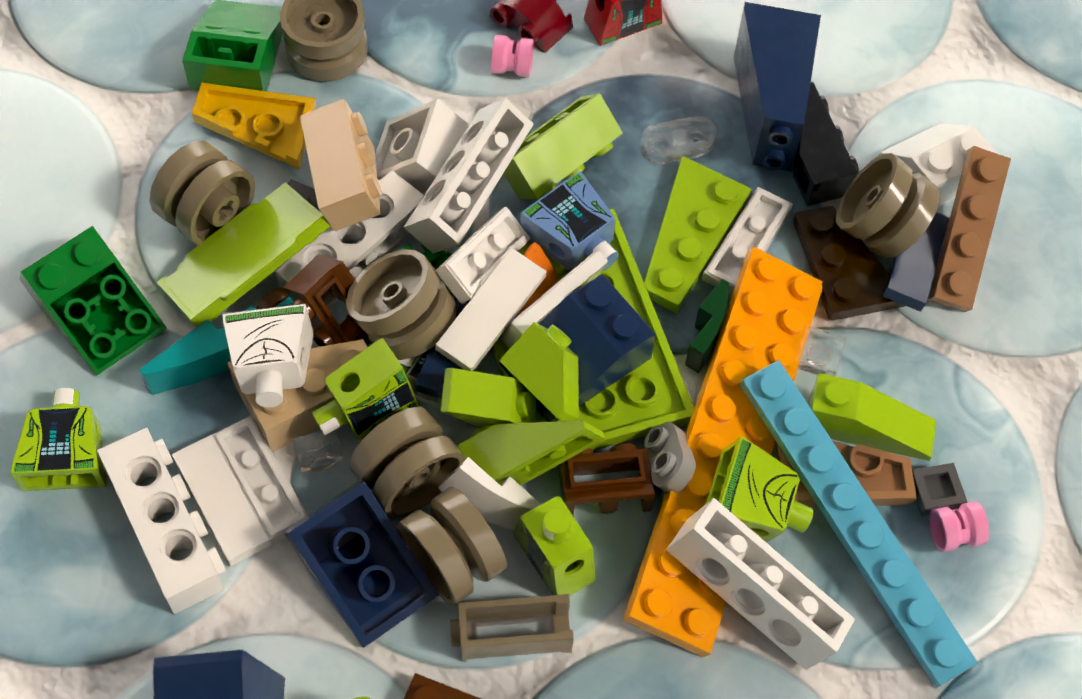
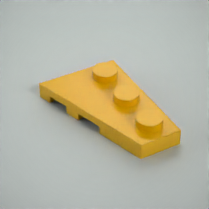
(256, 119)

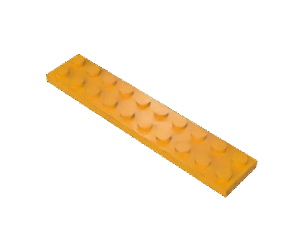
(759, 328)

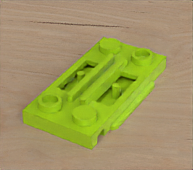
(242, 254)

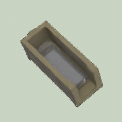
(513, 627)

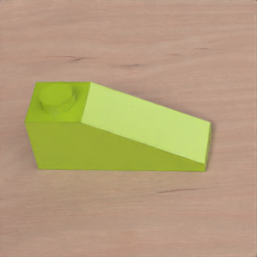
(870, 418)
(527, 448)

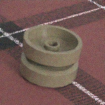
(324, 37)
(200, 190)
(888, 206)
(402, 303)
(405, 461)
(453, 545)

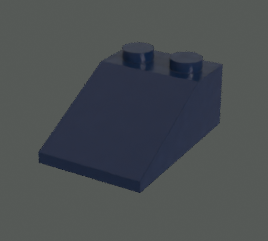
(604, 337)
(361, 563)

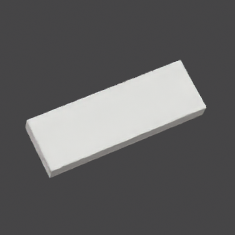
(754, 227)
(480, 255)
(578, 277)
(490, 310)
(260, 478)
(221, 500)

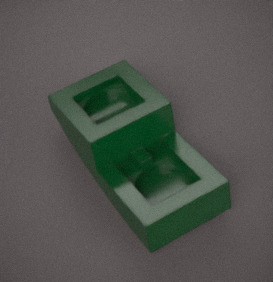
(709, 323)

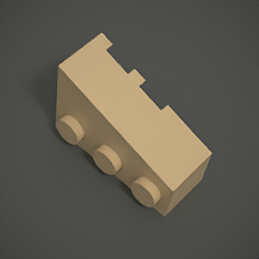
(341, 164)
(294, 415)

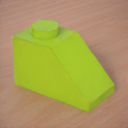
(547, 369)
(486, 398)

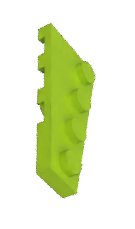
(692, 229)

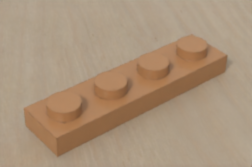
(969, 229)

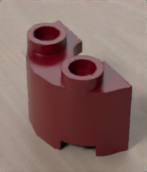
(535, 20)

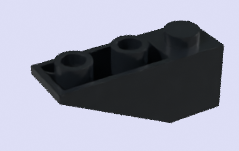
(822, 161)

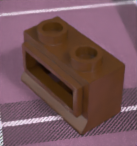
(307, 289)
(607, 492)

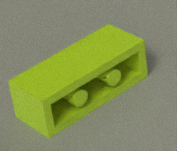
(562, 147)

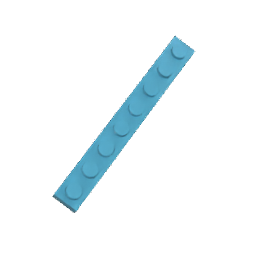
(858, 525)

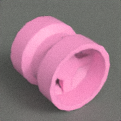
(512, 55)
(959, 526)

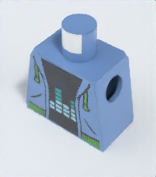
(571, 223)

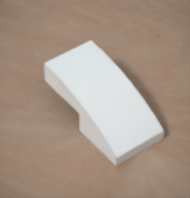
(496, 503)

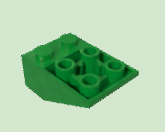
(234, 46)
(92, 300)

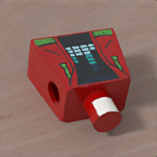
(621, 18)

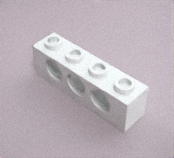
(469, 176)
(372, 236)
(181, 581)
(761, 584)

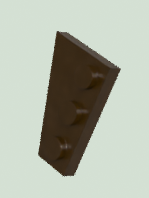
(848, 270)

